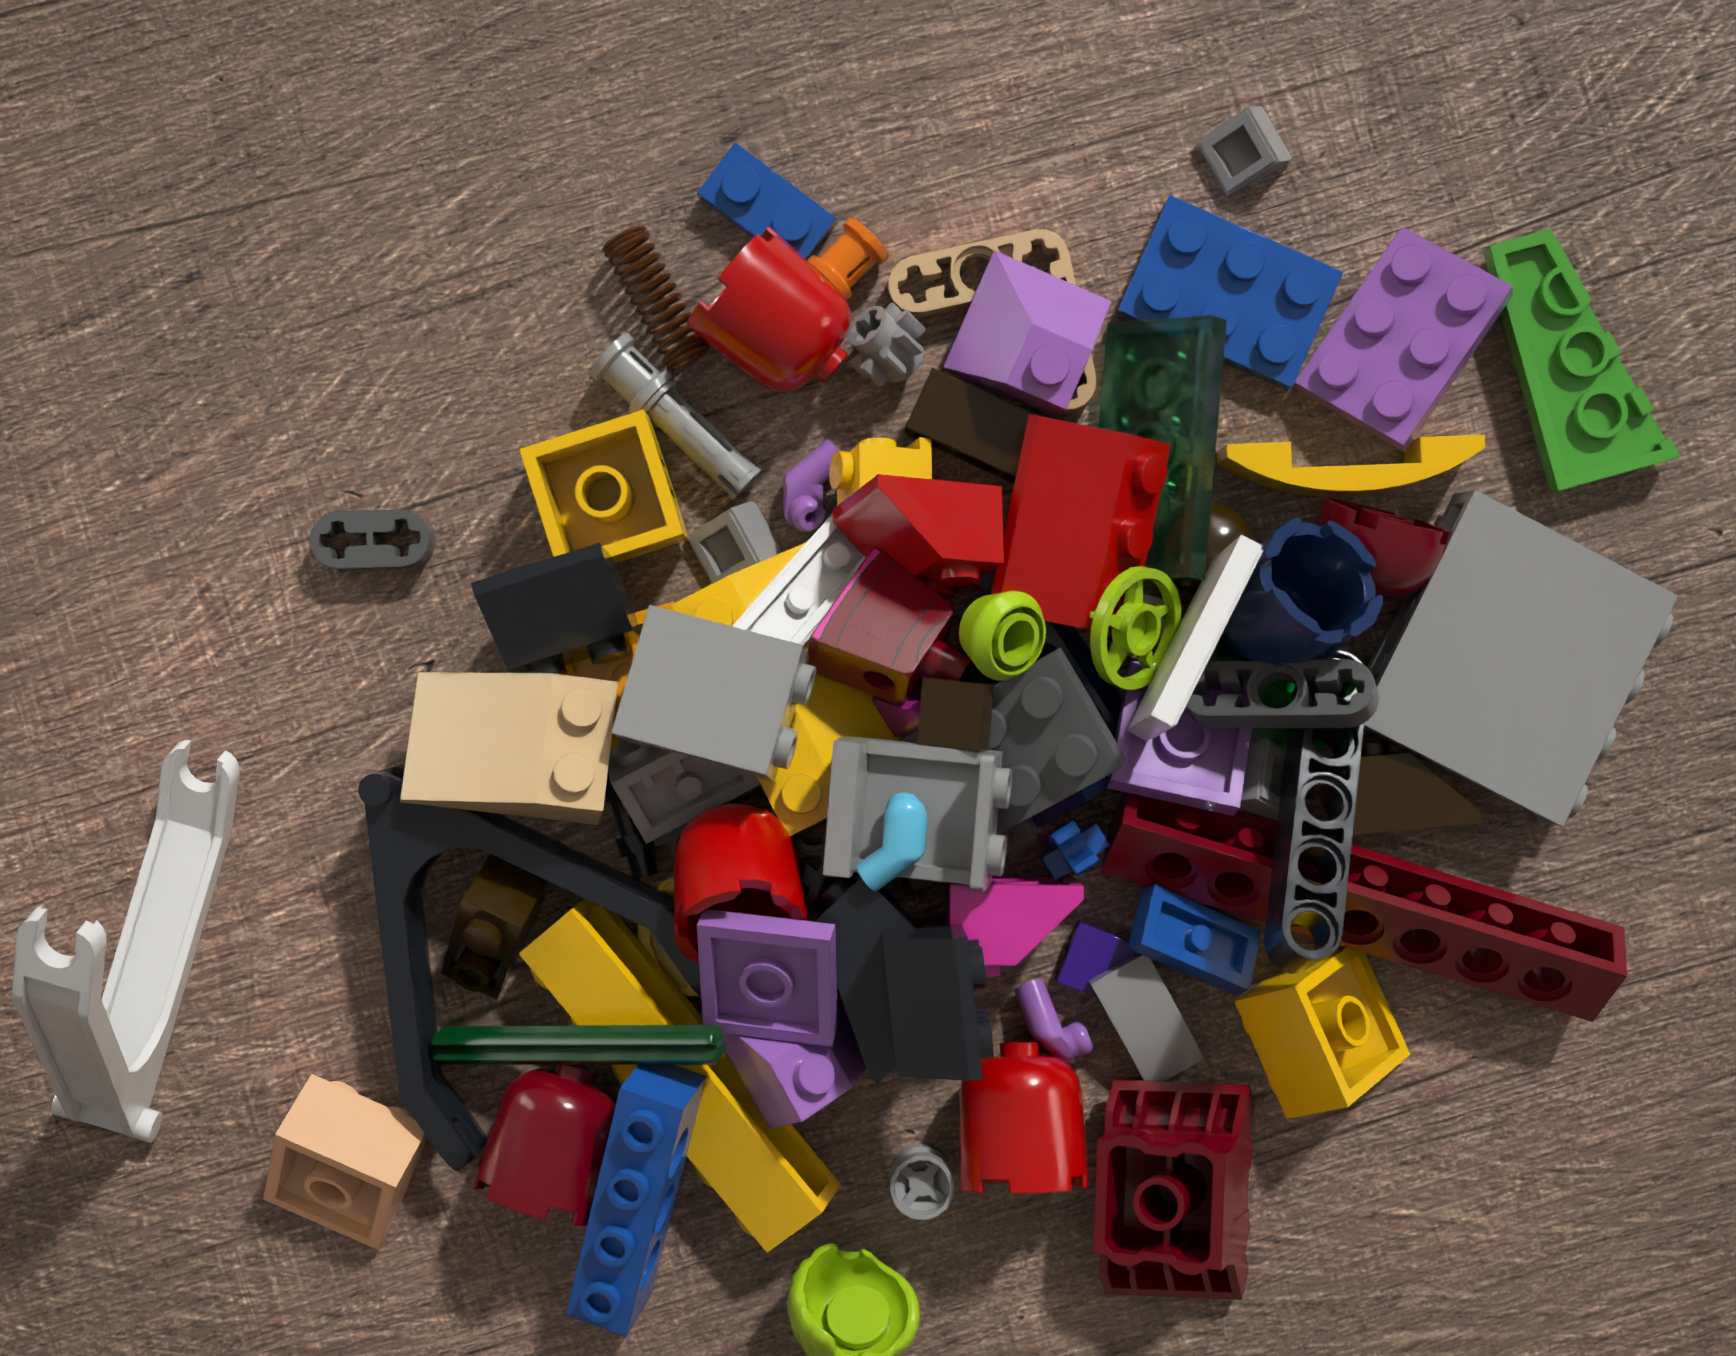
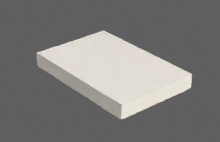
(1195, 639)

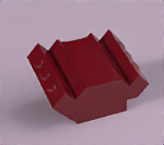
(1174, 1189)

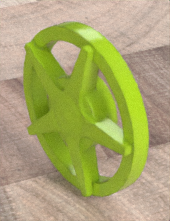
(1133, 626)

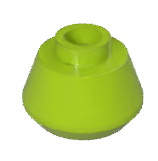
(1003, 634)

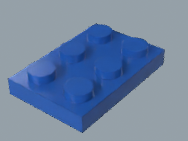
(1223, 270)

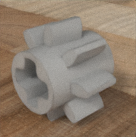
(885, 344)

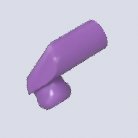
(805, 489)
(1045, 1025)

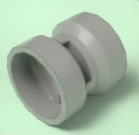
(921, 1192)

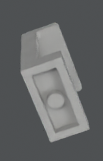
(714, 693)
(954, 785)

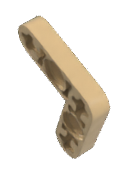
(1015, 246)

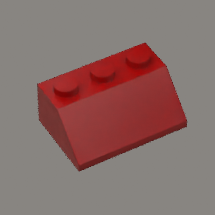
(1079, 515)

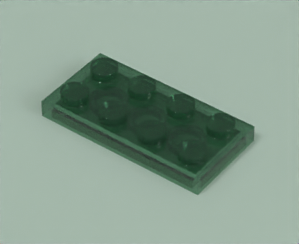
(1167, 388)

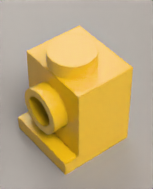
(878, 456)

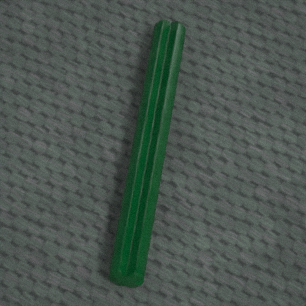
(579, 1045)

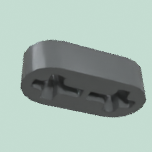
(372, 524)

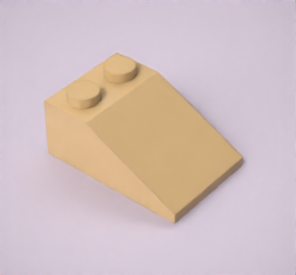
(511, 744)

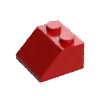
(931, 527)

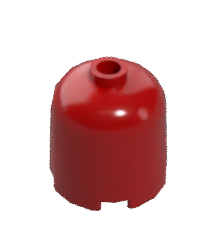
(776, 316)
(736, 863)
(1022, 1124)

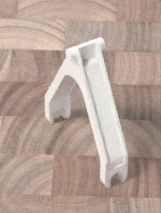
(111, 1049)

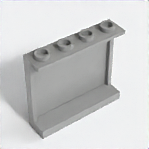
(1516, 657)

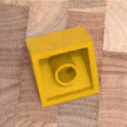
(1323, 1033)

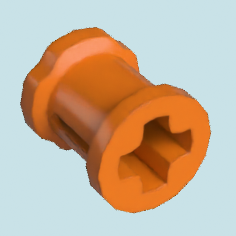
(850, 256)

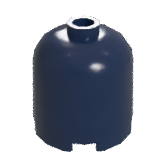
(1304, 596)

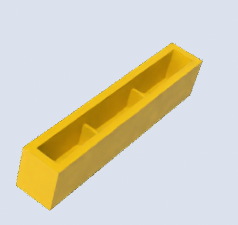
(611, 979)

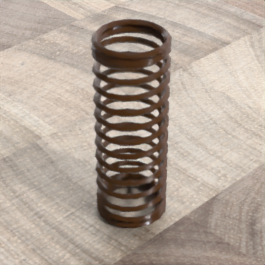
(688, 349)

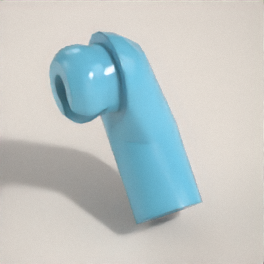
(902, 841)

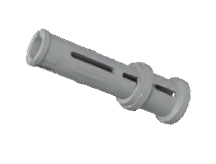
(654, 392)

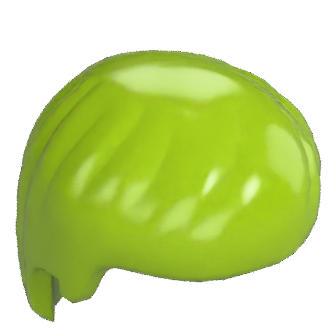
(851, 1305)

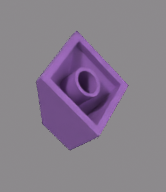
(1027, 335)
(796, 1078)

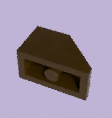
(1404, 795)

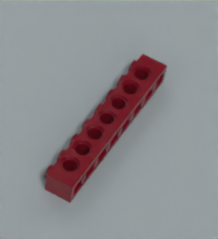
(1390, 906)

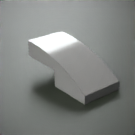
(1146, 1019)

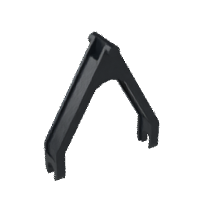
(403, 847)

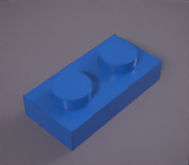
(758, 198)
(1195, 939)

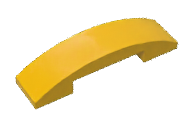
(1272, 467)

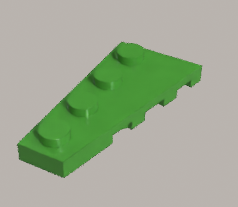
(1574, 386)

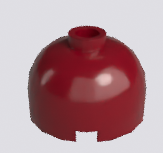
(1402, 551)

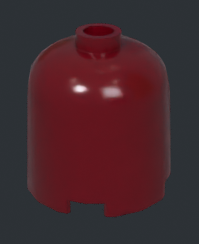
(548, 1143)

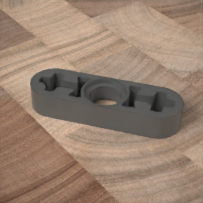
(1328, 678)

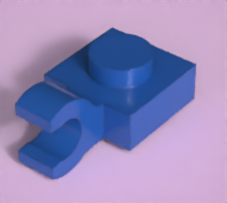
(1072, 848)

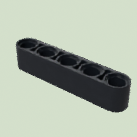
(1314, 841)

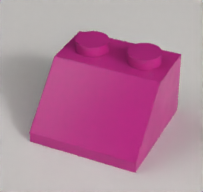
(1011, 914)

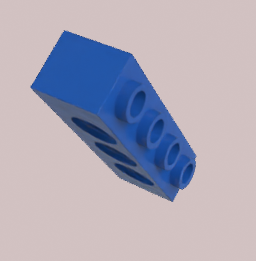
(635, 1195)

